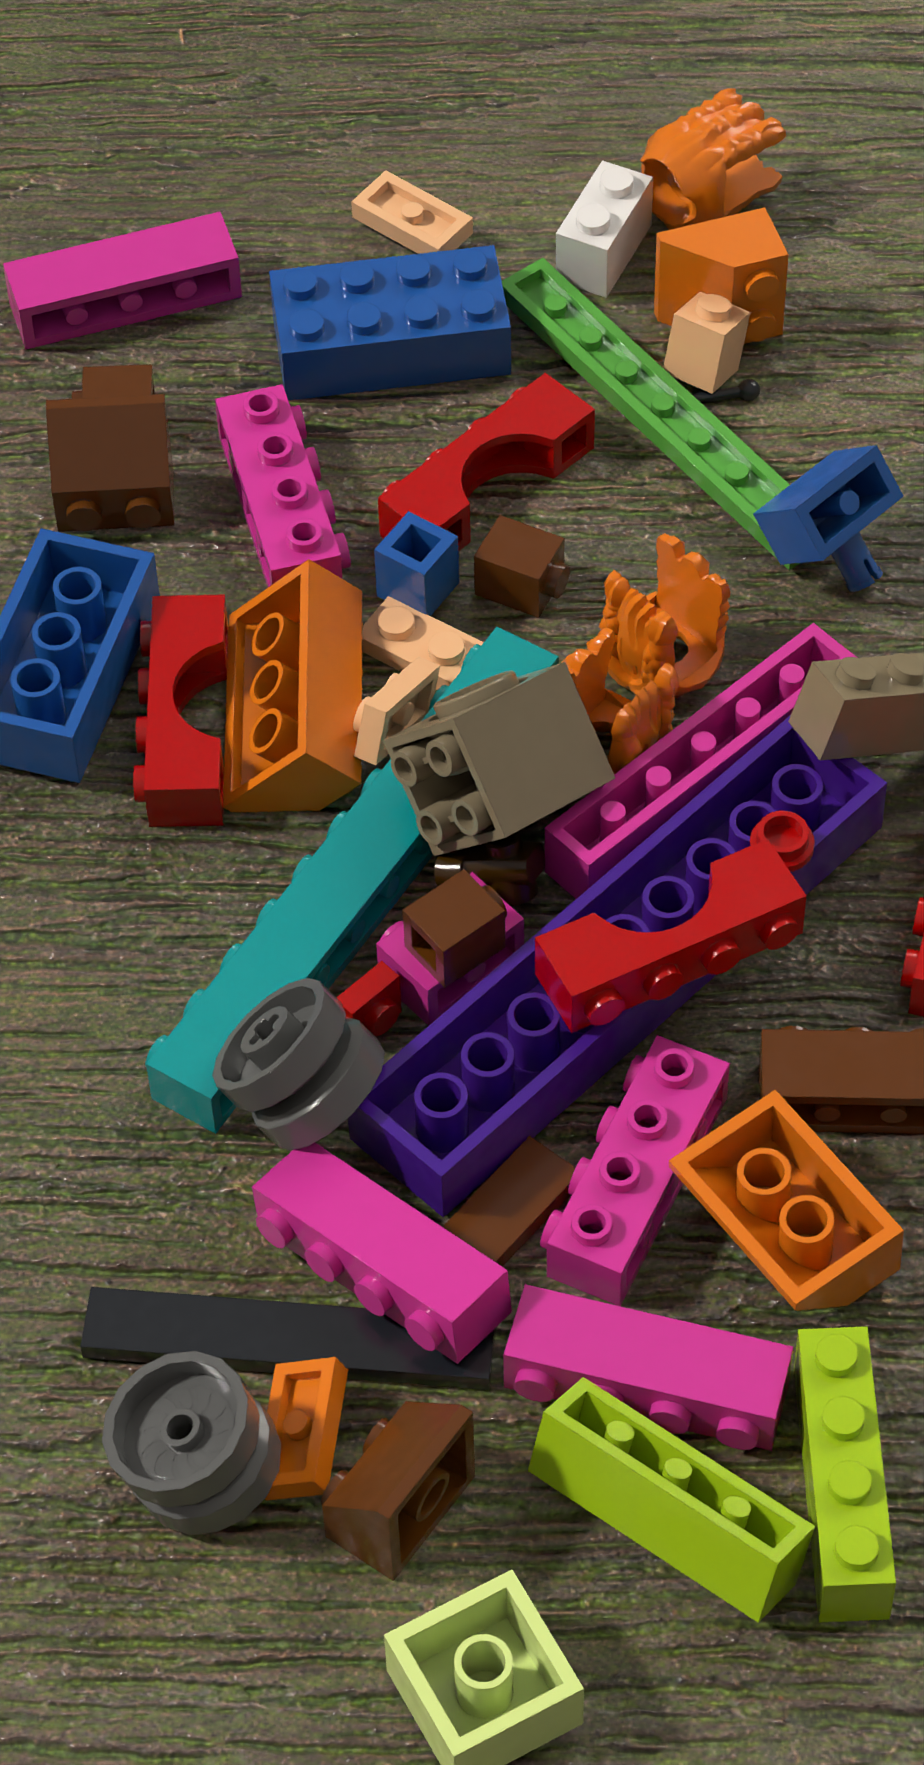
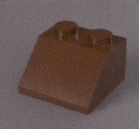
(110, 462)
(401, 1484)

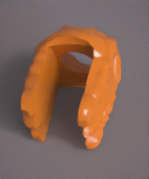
(709, 162)
(684, 607)
(633, 723)

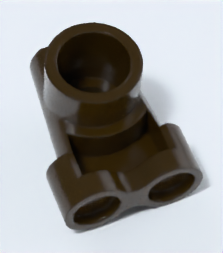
(503, 864)

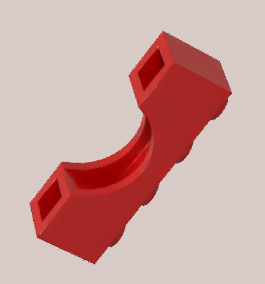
(534, 432)
(182, 765)
(602, 969)

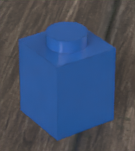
(417, 564)

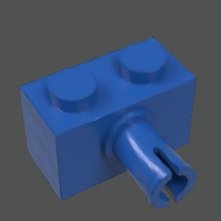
(828, 510)

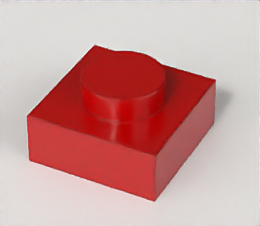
(374, 999)

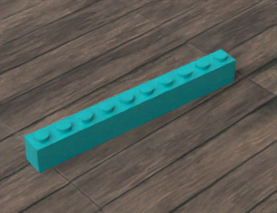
(321, 915)

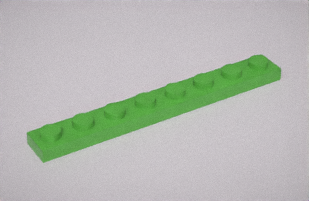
(645, 394)

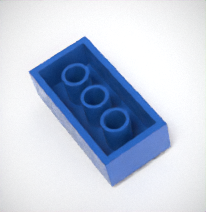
(390, 322)
(68, 648)

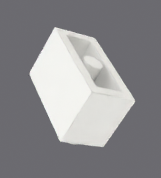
(604, 228)

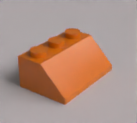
(792, 1206)

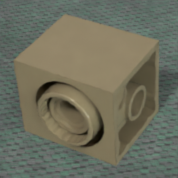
(498, 758)

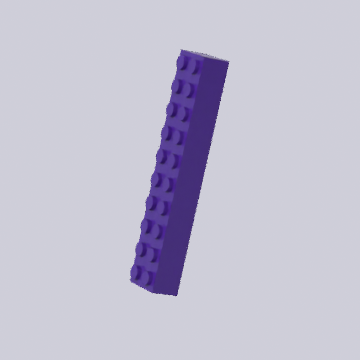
(502, 1053)

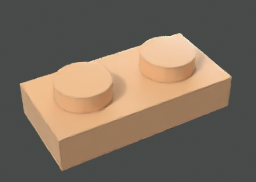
(411, 215)
(402, 634)
(394, 708)

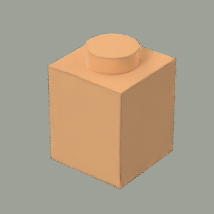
(706, 341)

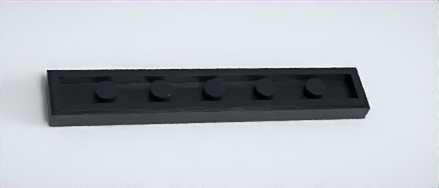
(266, 1333)

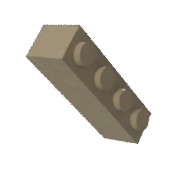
(862, 706)

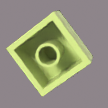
(484, 1676)

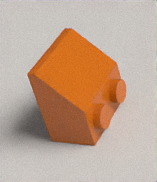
(728, 258)

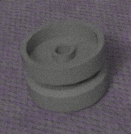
(298, 1064)
(192, 1442)

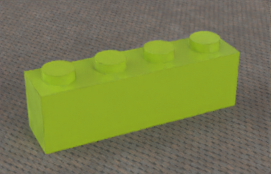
(844, 1475)
(670, 1499)

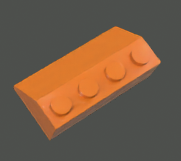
(293, 694)

